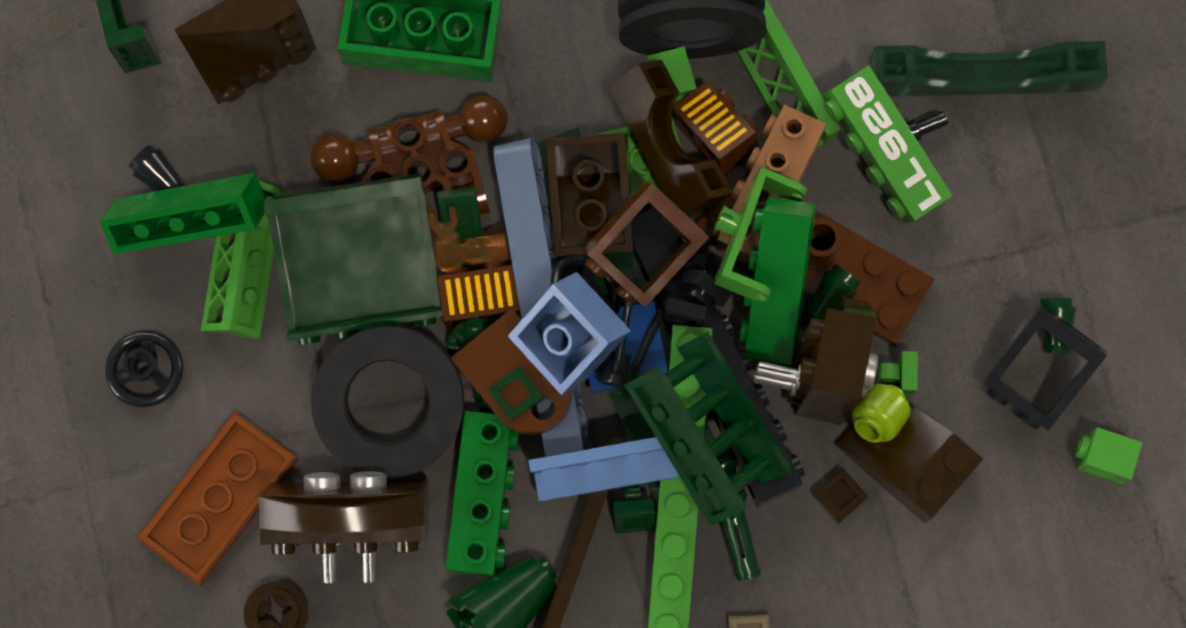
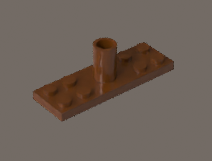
(886, 280)

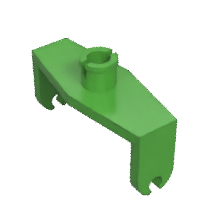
(737, 224)

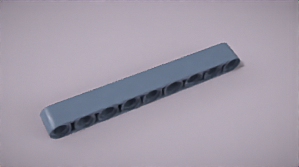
(533, 259)

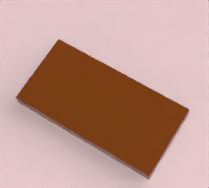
(216, 498)

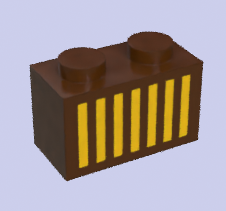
(715, 126)
(478, 293)

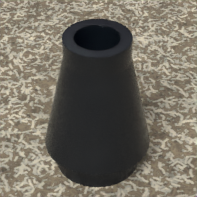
(155, 170)

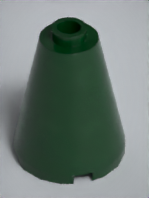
(504, 599)

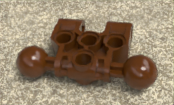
(480, 119)

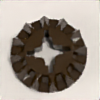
(284, 595)

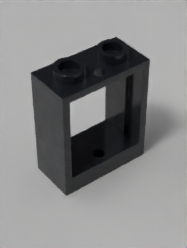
(1070, 337)

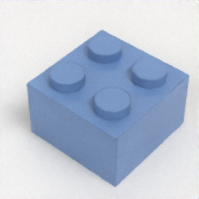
(569, 333)

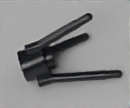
(616, 368)

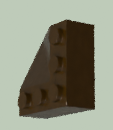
(245, 43)

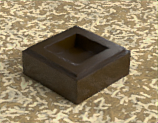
(840, 495)

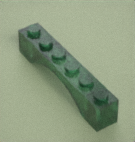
(1048, 69)

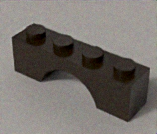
(647, 101)

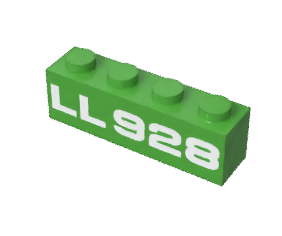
(886, 145)

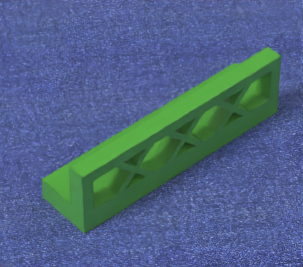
(794, 72)
(248, 280)

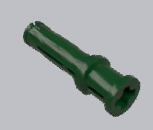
(745, 564)

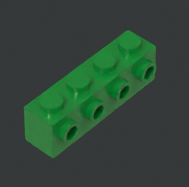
(184, 213)
(783, 267)
(480, 496)

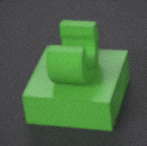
(902, 373)

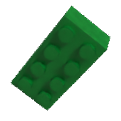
(423, 36)

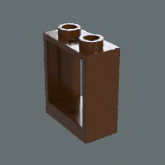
(672, 215)

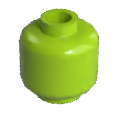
(881, 413)

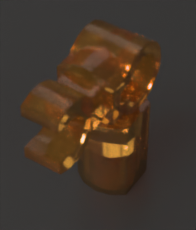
(452, 254)

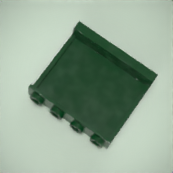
(354, 257)

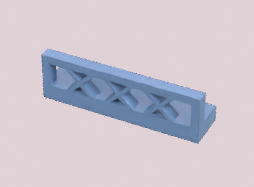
(601, 469)

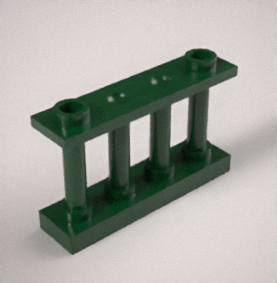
(685, 444)

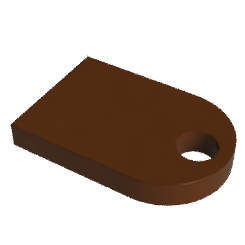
(493, 357)

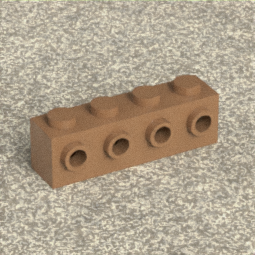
(788, 152)

